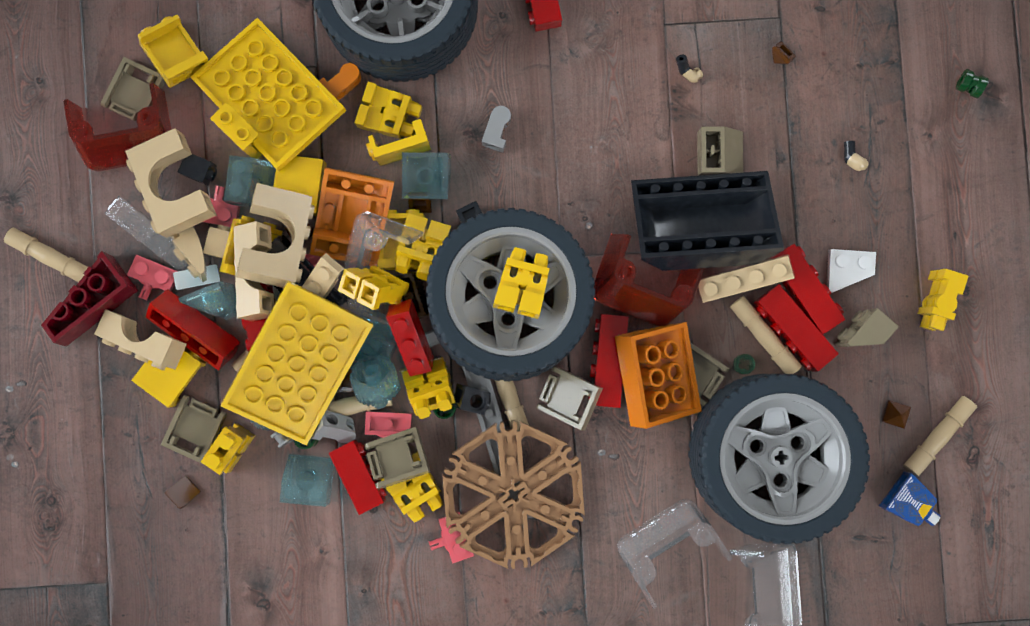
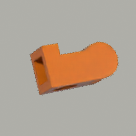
(344, 81)

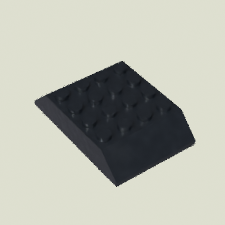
(706, 220)

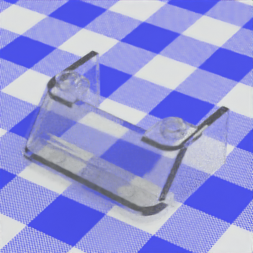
(368, 235)
(662, 533)
(774, 583)

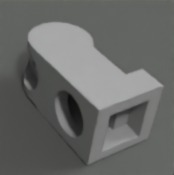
(498, 121)
(335, 427)

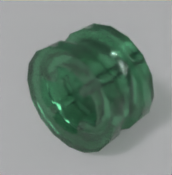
(742, 370)

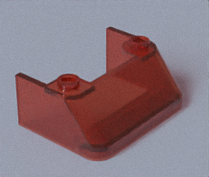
(108, 149)
(616, 288)

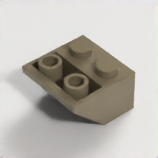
(719, 150)
(868, 328)

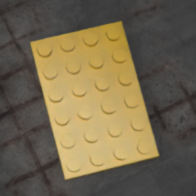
(269, 92)
(296, 363)

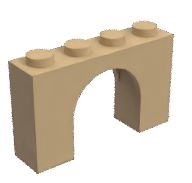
(147, 163)
(293, 211)

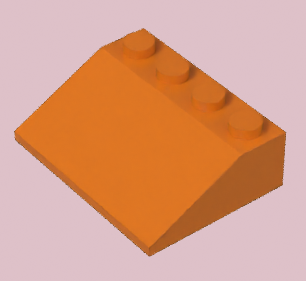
(658, 375)

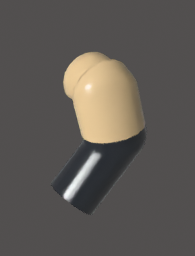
(684, 69)
(852, 158)

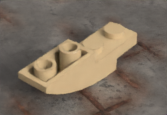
(189, 249)
(323, 276)

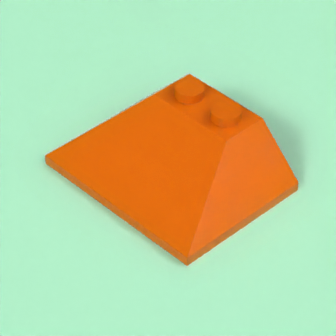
(341, 201)

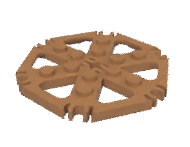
(513, 510)

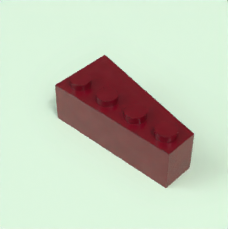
(101, 288)

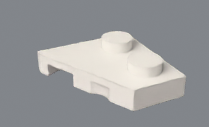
(849, 267)

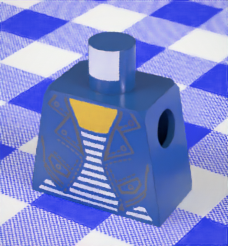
(911, 501)

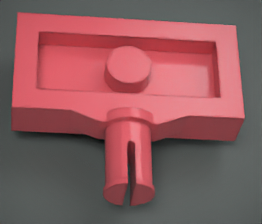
(225, 211)
(151, 276)
(387, 423)
(448, 540)

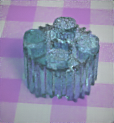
(375, 381)

